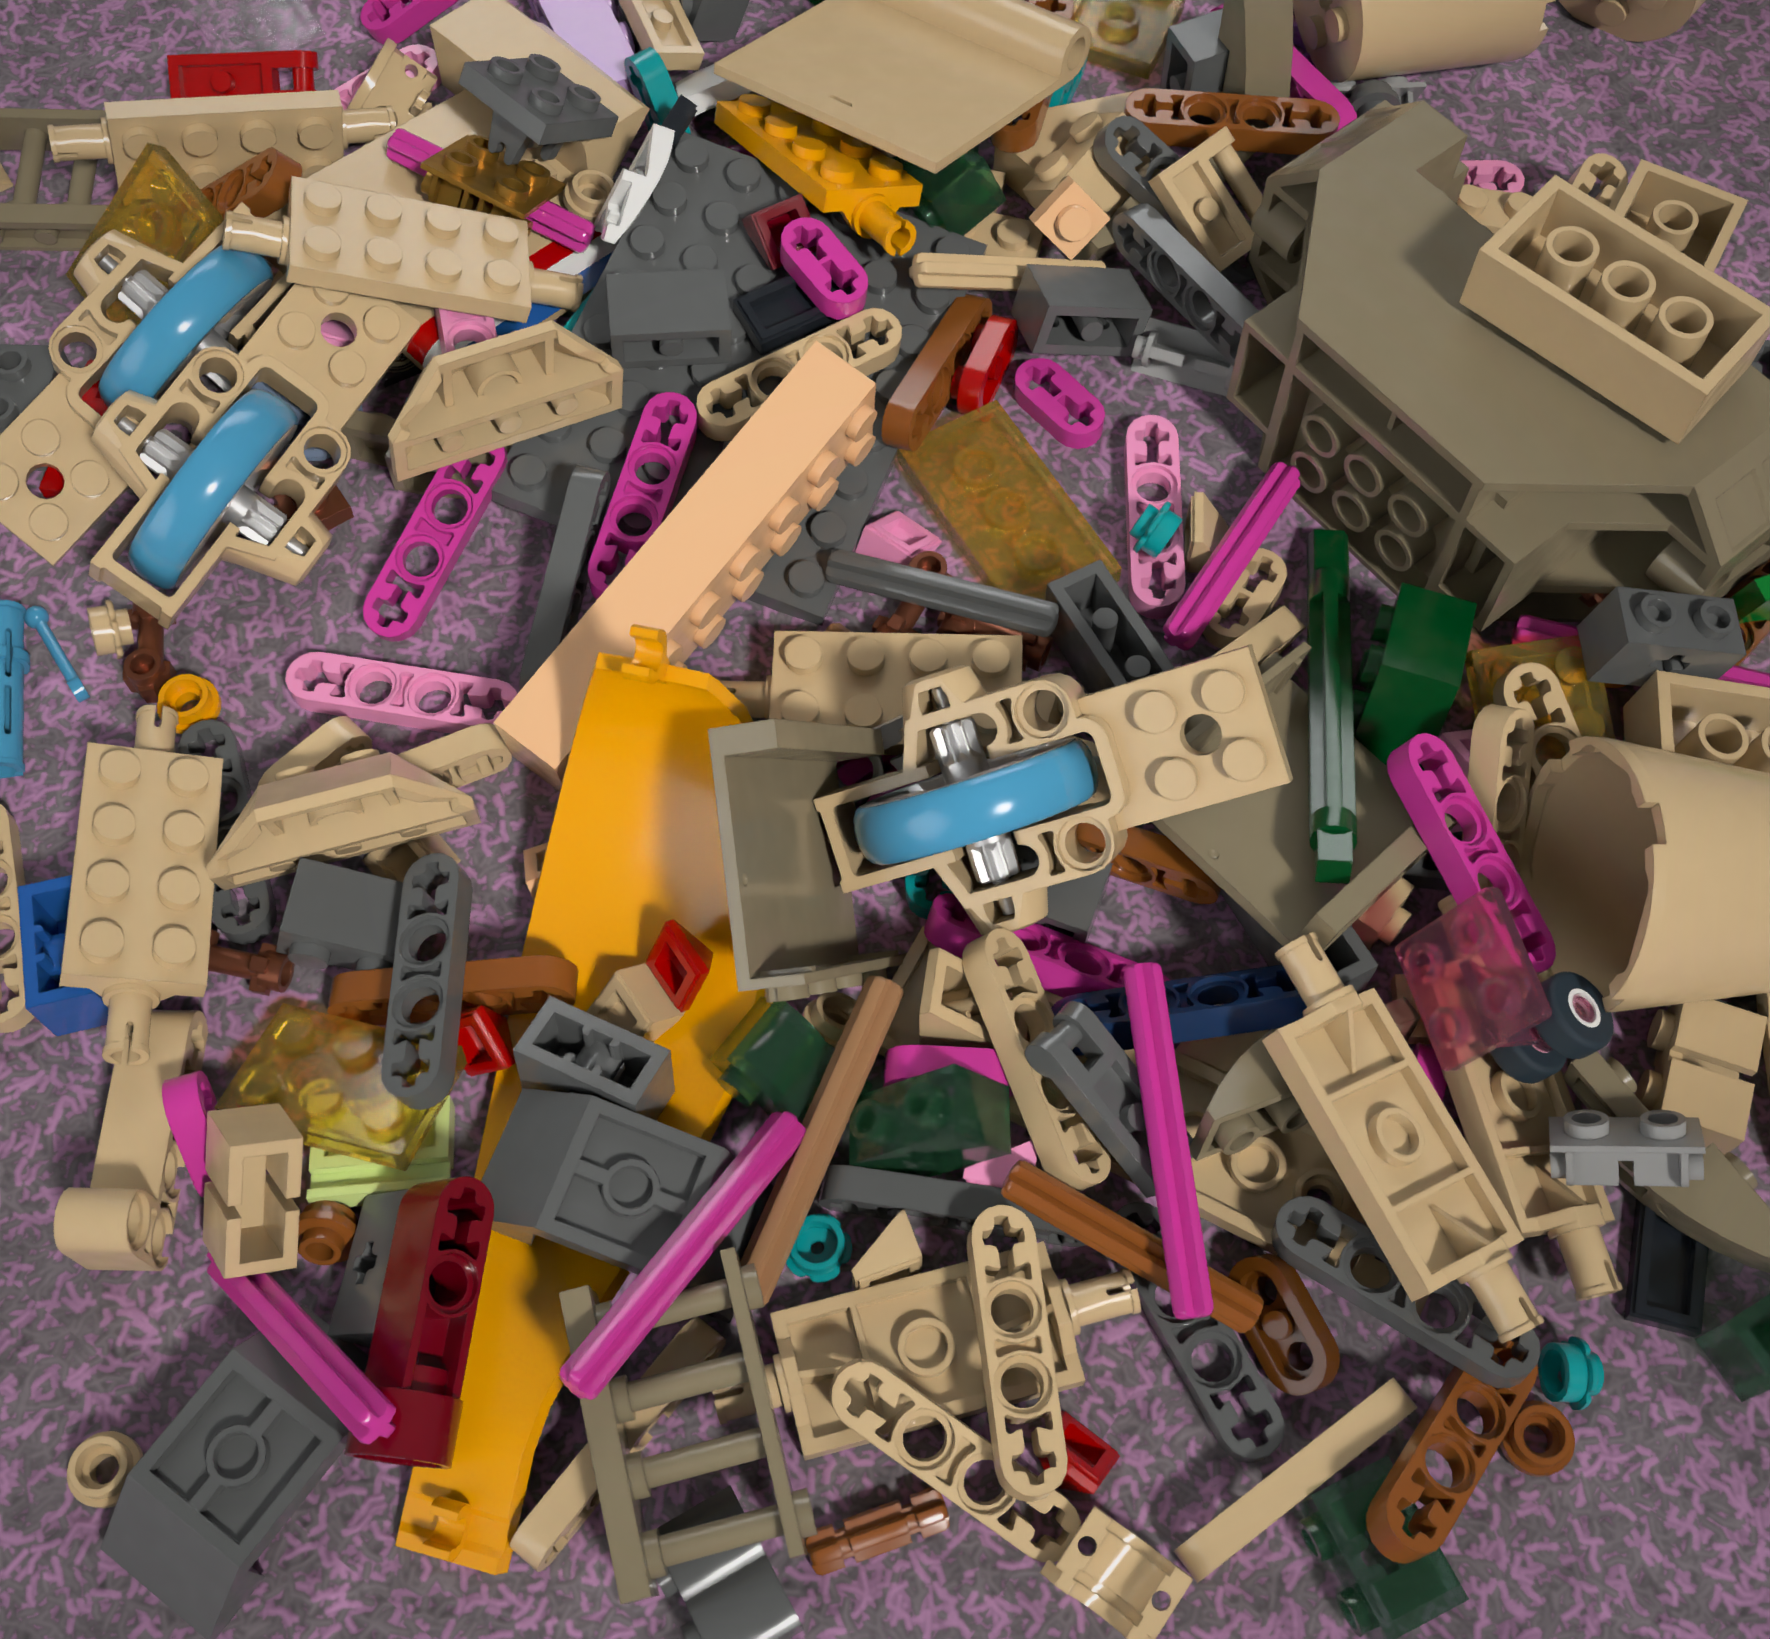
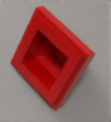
(679, 964)
(485, 1041)
(1087, 1457)

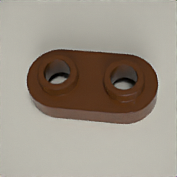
(1287, 1325)

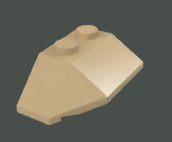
(501, 396)
(336, 815)

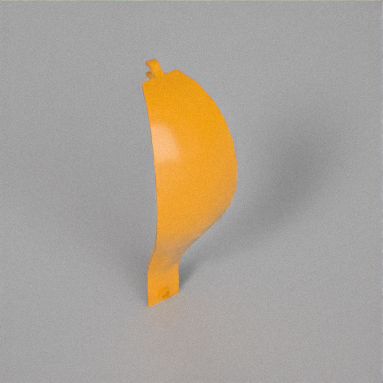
(622, 857)

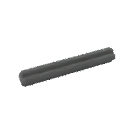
(942, 593)

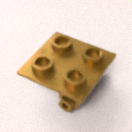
(471, 172)

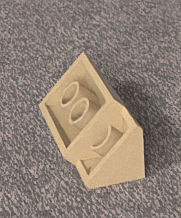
(500, 29)

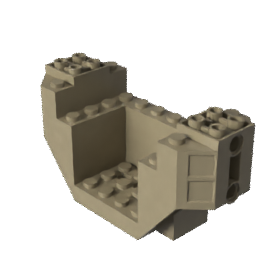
(1446, 437)

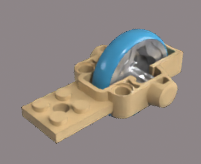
(208, 303)
(208, 493)
(1037, 783)

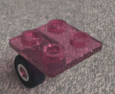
(1486, 997)

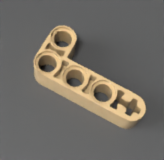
(132, 1190)

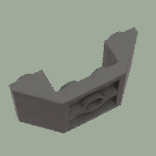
(605, 1181)
(225, 1482)

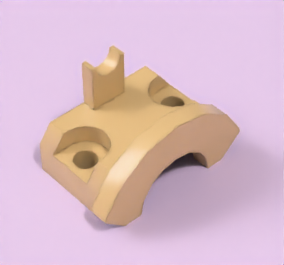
(390, 86)
(1119, 1577)

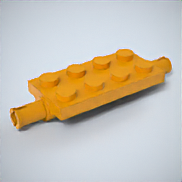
(827, 167)

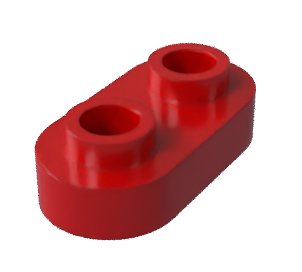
(990, 357)

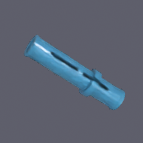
(13, 666)

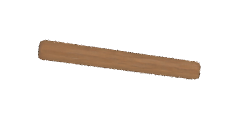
(824, 1127)

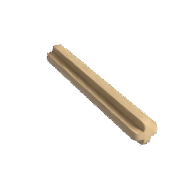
(979, 271)

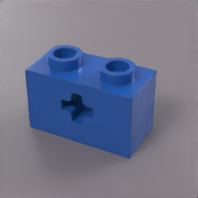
(42, 929)

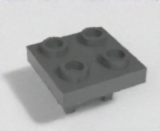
(535, 105)

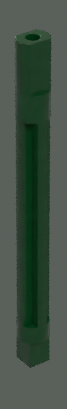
(1330, 707)

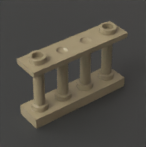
(46, 226)
(627, 1477)

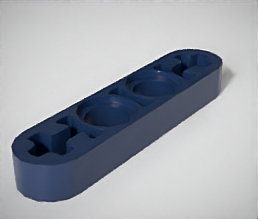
(1251, 999)

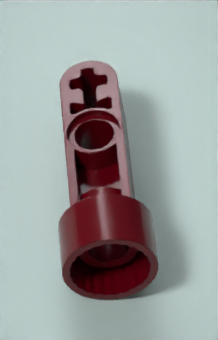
(410, 1322)

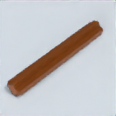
(1120, 1239)

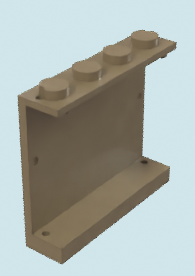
(1260, 841)
(781, 876)

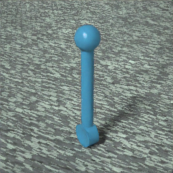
(37, 618)

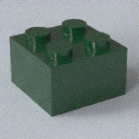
(1412, 670)

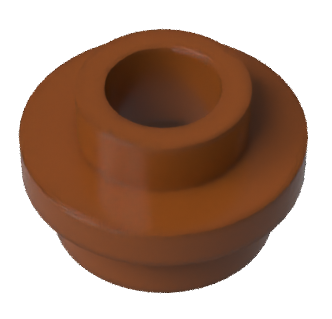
(326, 1232)
(1558, 1434)

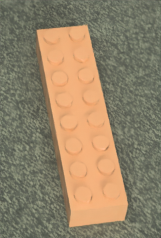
(706, 547)

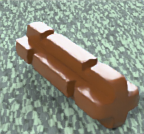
(877, 1531)

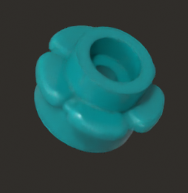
(1155, 529)
(836, 1243)
(1580, 1372)

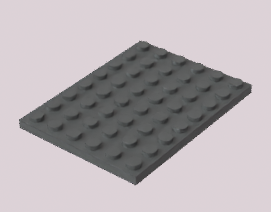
(698, 223)

